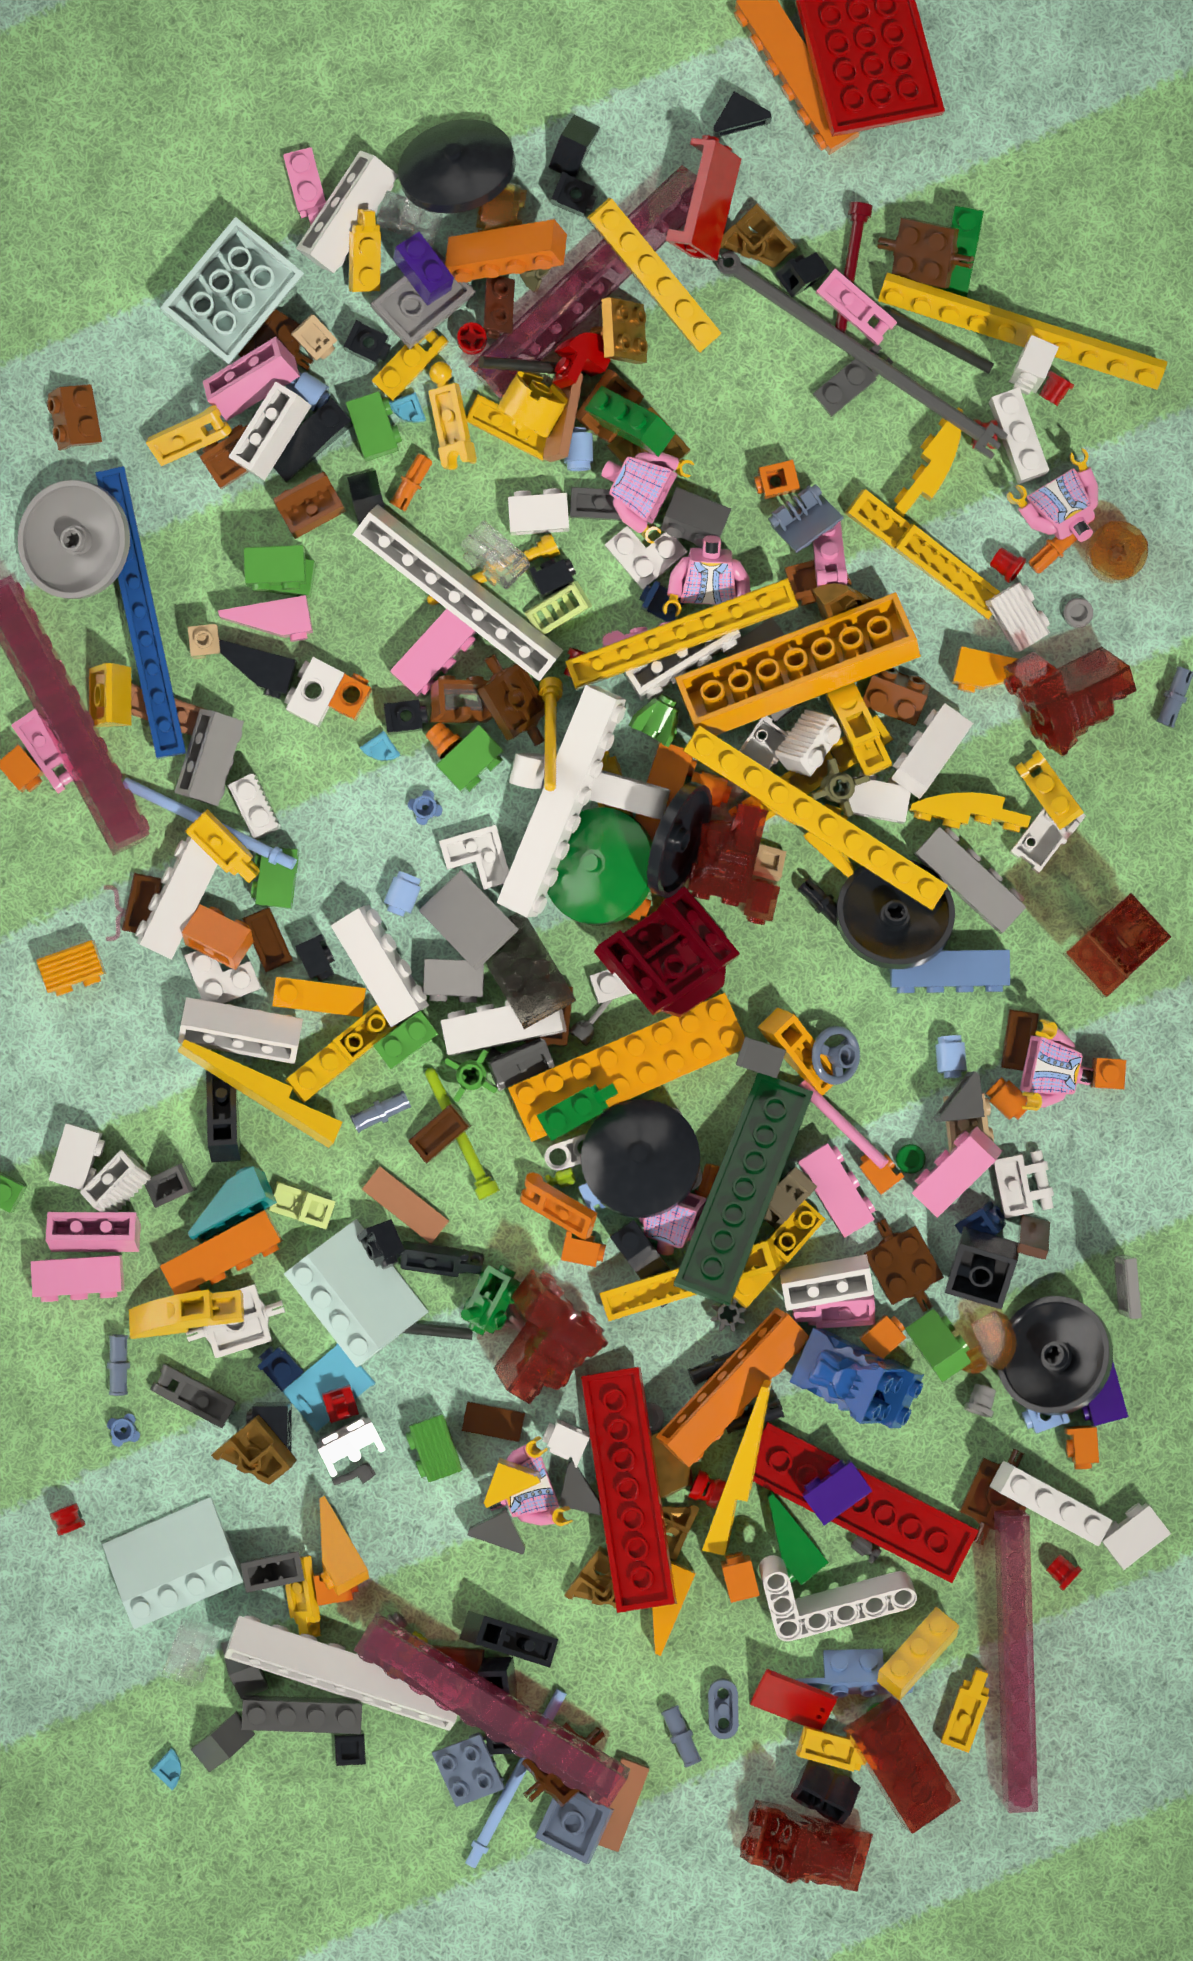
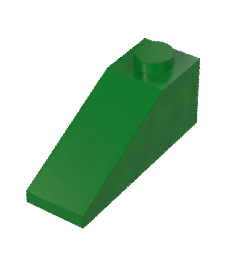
(969, 226)
(795, 1547)

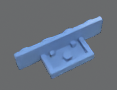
(850, 1673)

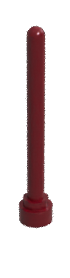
(859, 215)

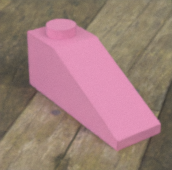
(279, 617)

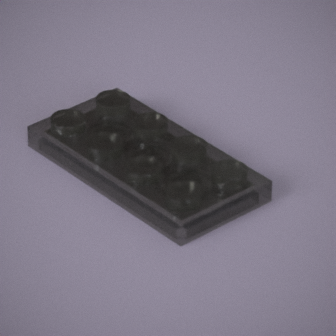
(529, 975)

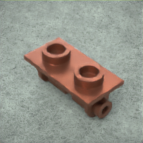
(499, 306)

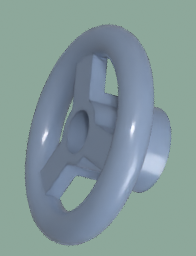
(841, 1056)

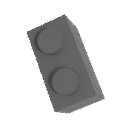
(694, 517)

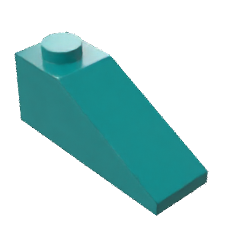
(235, 1202)

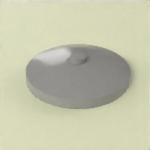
(73, 539)

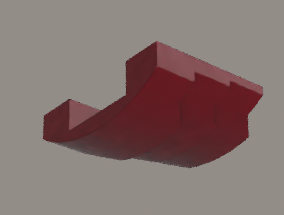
(670, 956)

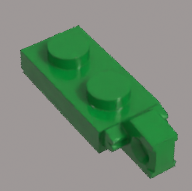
(576, 1110)

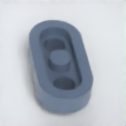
(723, 1708)

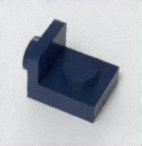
(653, 600)
(985, 1219)
(279, 1367)

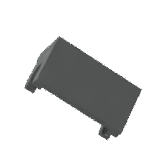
(520, 1063)

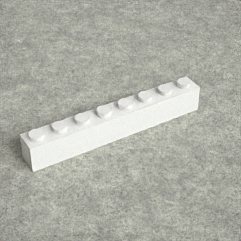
(457, 592)
(558, 811)
(329, 1669)

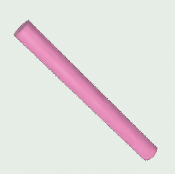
(846, 1127)

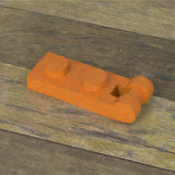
(557, 1206)

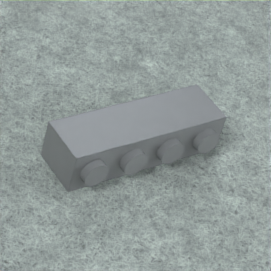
(970, 880)

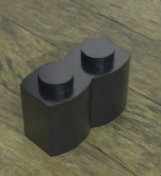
(825, 1791)

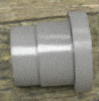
(981, 1401)

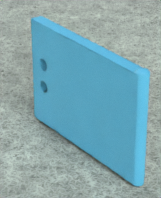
(327, 1374)

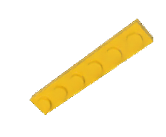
(654, 275)

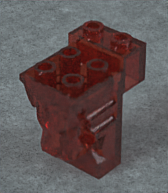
(1070, 697)
(728, 862)
(1116, 945)
(550, 1341)
(805, 1846)

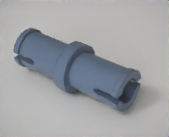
(1175, 697)
(380, 1111)
(118, 1364)
(681, 1736)

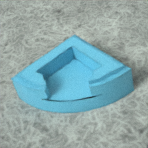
(408, 408)
(380, 748)
(168, 1769)

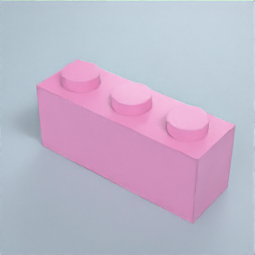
(250, 378)
(433, 653)
(955, 1170)
(837, 1189)
(93, 1231)
(77, 1277)

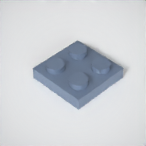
(575, 1827)

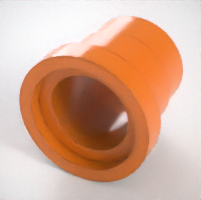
(442, 739)

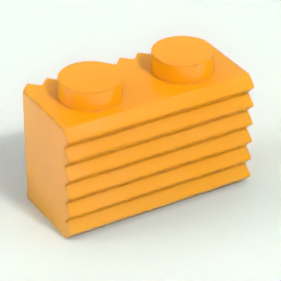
(71, 967)

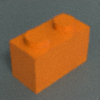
(218, 936)
(739, 1577)

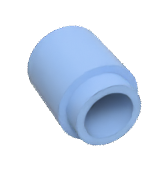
(310, 390)
(580, 450)
(402, 893)
(951, 1056)

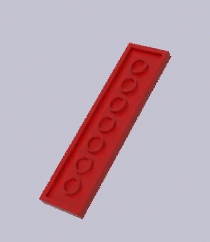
(628, 1490)
(882, 1517)

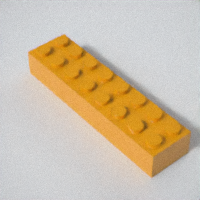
(799, 666)
(635, 1061)

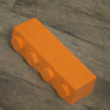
(506, 250)
(221, 1253)

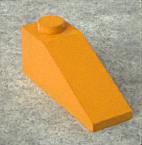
(979, 669)
(319, 997)
(788, 1033)
(340, 1559)
(665, 1616)

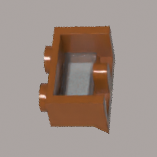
(458, 700)

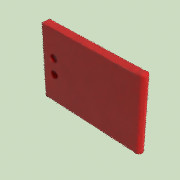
(793, 1700)

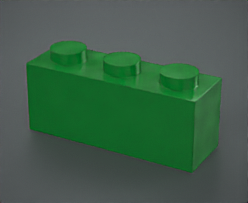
(630, 421)

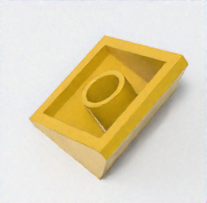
(110, 695)
(509, 1480)

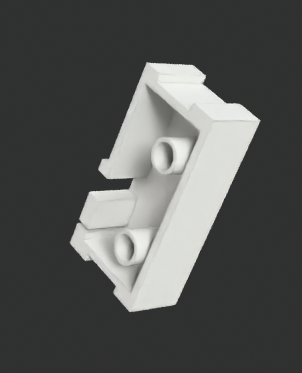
(764, 750)
(1045, 839)

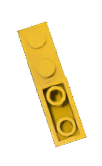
(939, 454)
(859, 728)
(957, 808)
(339, 1054)
(787, 1242)
(185, 1311)

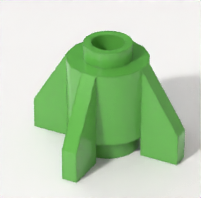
(657, 719)
(465, 1081)

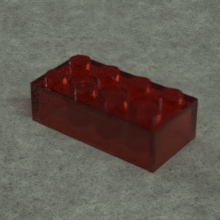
(901, 1764)

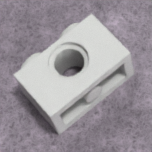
(313, 709)

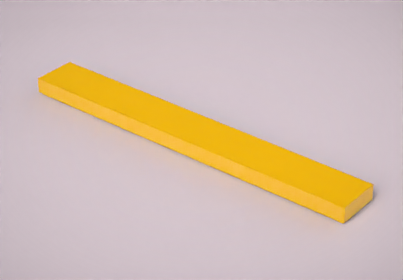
(682, 634)

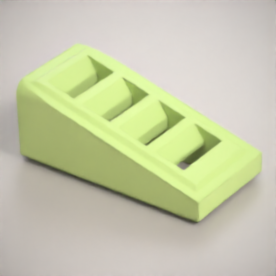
(563, 618)

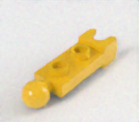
(450, 419)

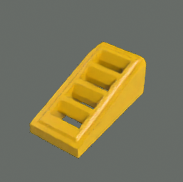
(837, 858)

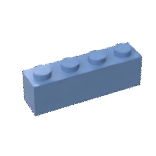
(956, 969)

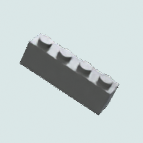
(301, 1714)

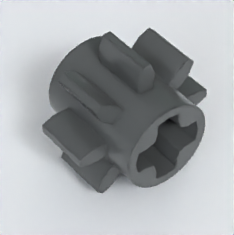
(720, 1310)

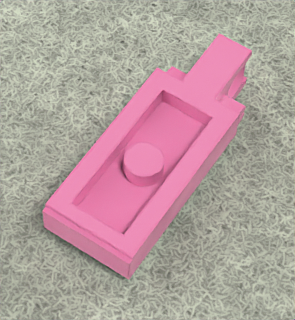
(305, 183)
(838, 1314)

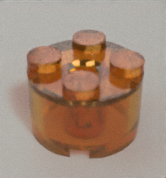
(502, 210)
(1133, 548)

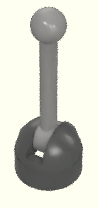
(584, 1029)

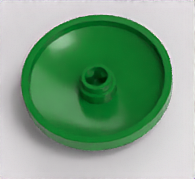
(604, 868)

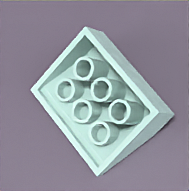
(231, 291)
(353, 1297)
(173, 1563)

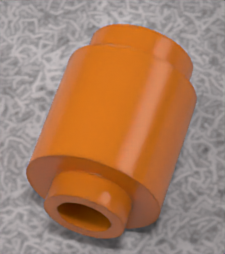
(718, 786)
(1007, 1098)

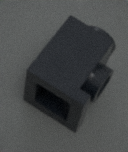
(563, 199)
(802, 273)
(355, 346)
(552, 576)
(396, 725)
(316, 958)
(382, 1244)

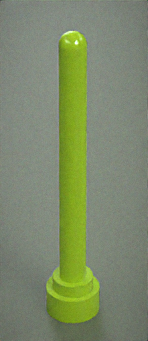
(484, 1184)

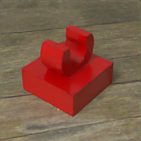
(340, 1403)

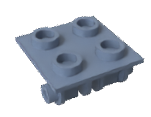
(806, 520)
(468, 1770)

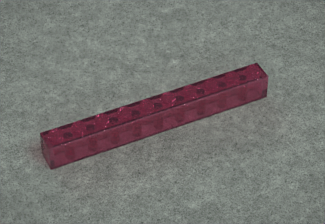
(586, 284)
(67, 723)
(1016, 1661)
(492, 1710)

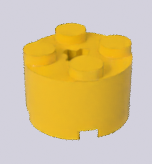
(532, 403)

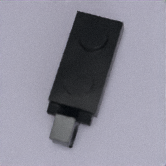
(440, 1259)

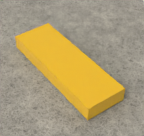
(490, 419)

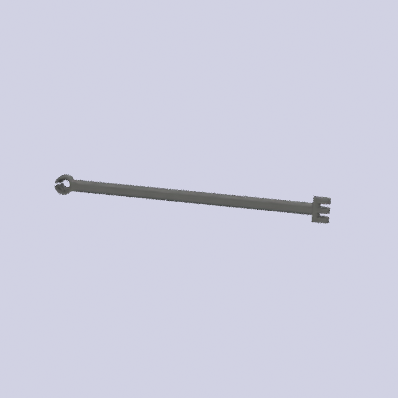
(865, 356)

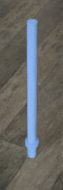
(274, 855)
(507, 1794)

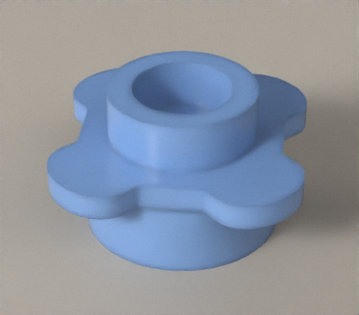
(424, 815)
(131, 1433)

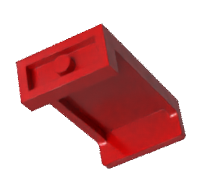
(709, 200)

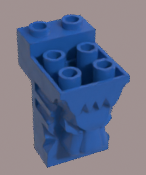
(857, 1380)

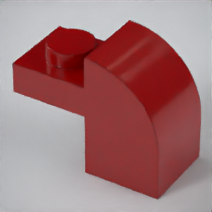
(579, 354)

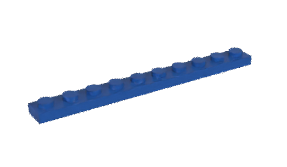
(145, 628)

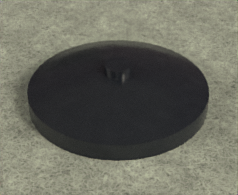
(456, 166)
(678, 839)
(889, 925)
(640, 1158)
(1058, 1356)

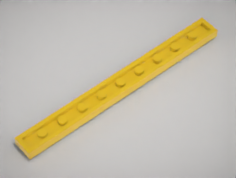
(1019, 328)
(815, 817)

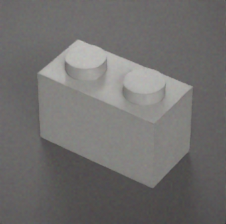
(452, 978)

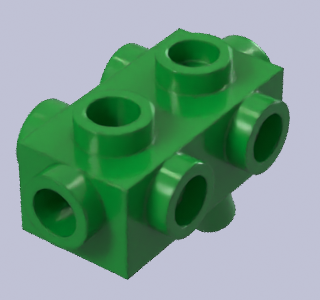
(489, 1300)

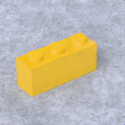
(917, 1653)

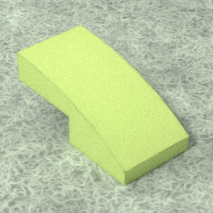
(302, 1205)

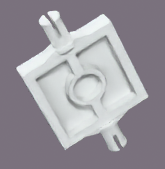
(241, 1335)

